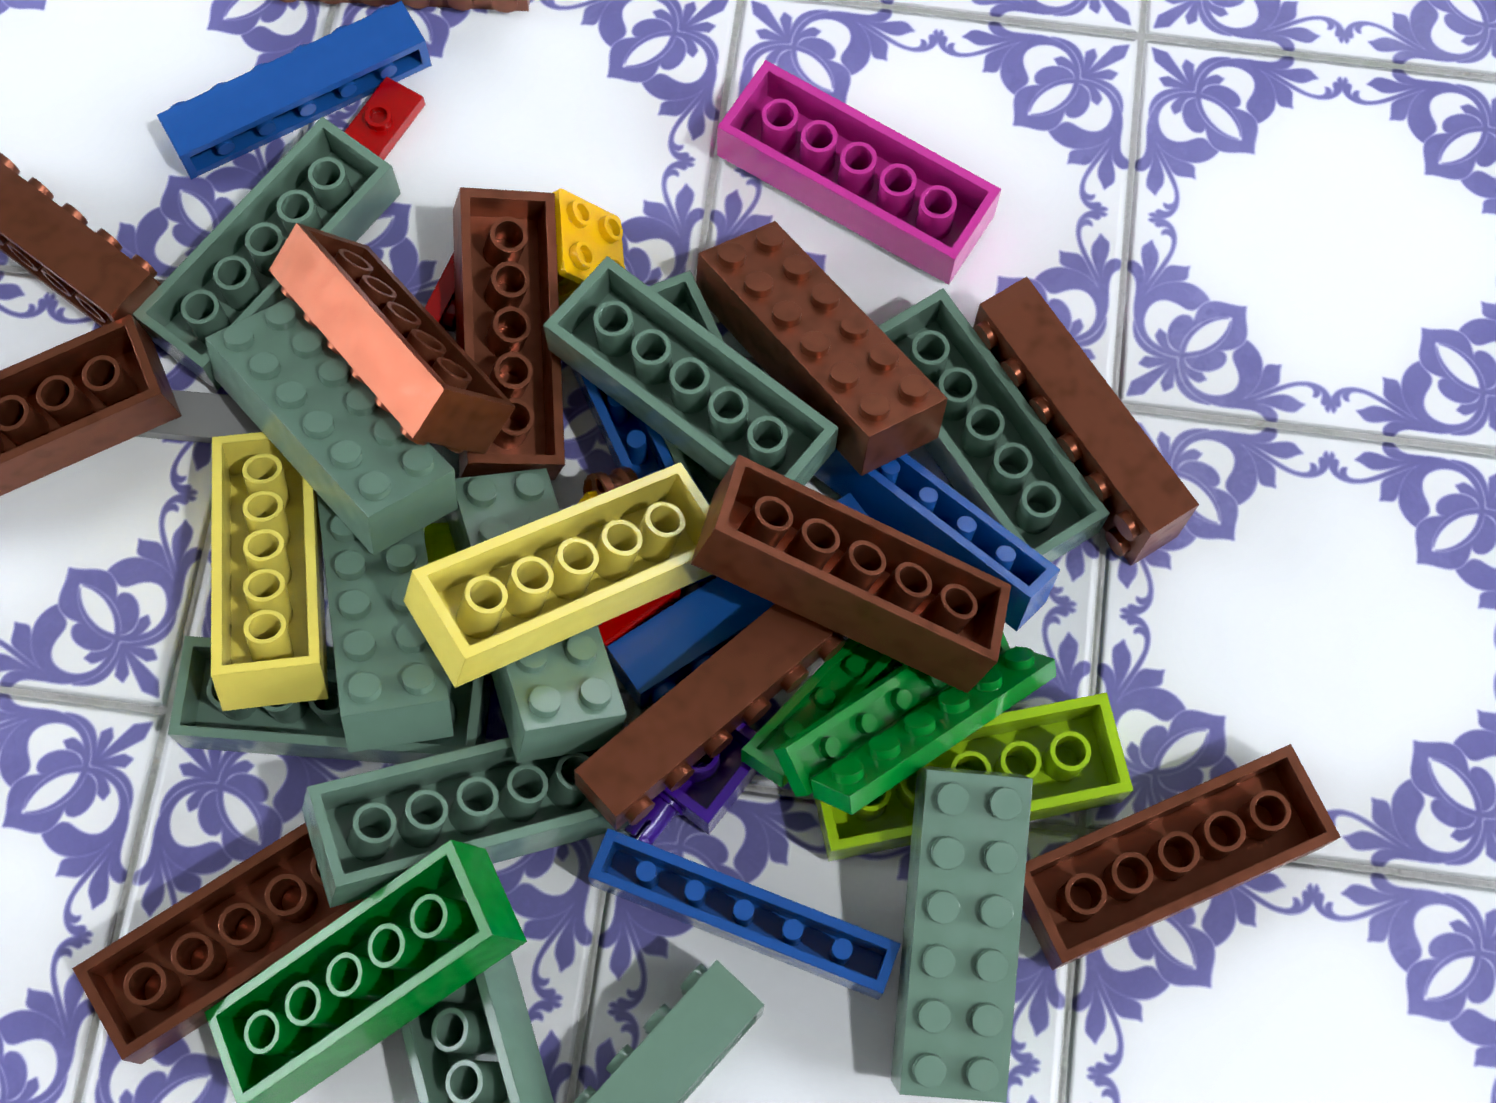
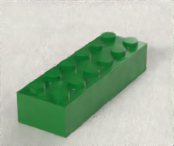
(365, 975)

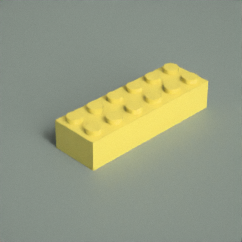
(559, 574)
(265, 578)

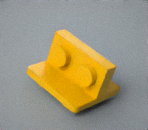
(583, 240)

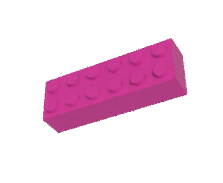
(857, 171)

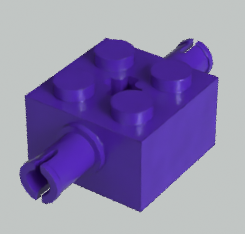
(704, 795)

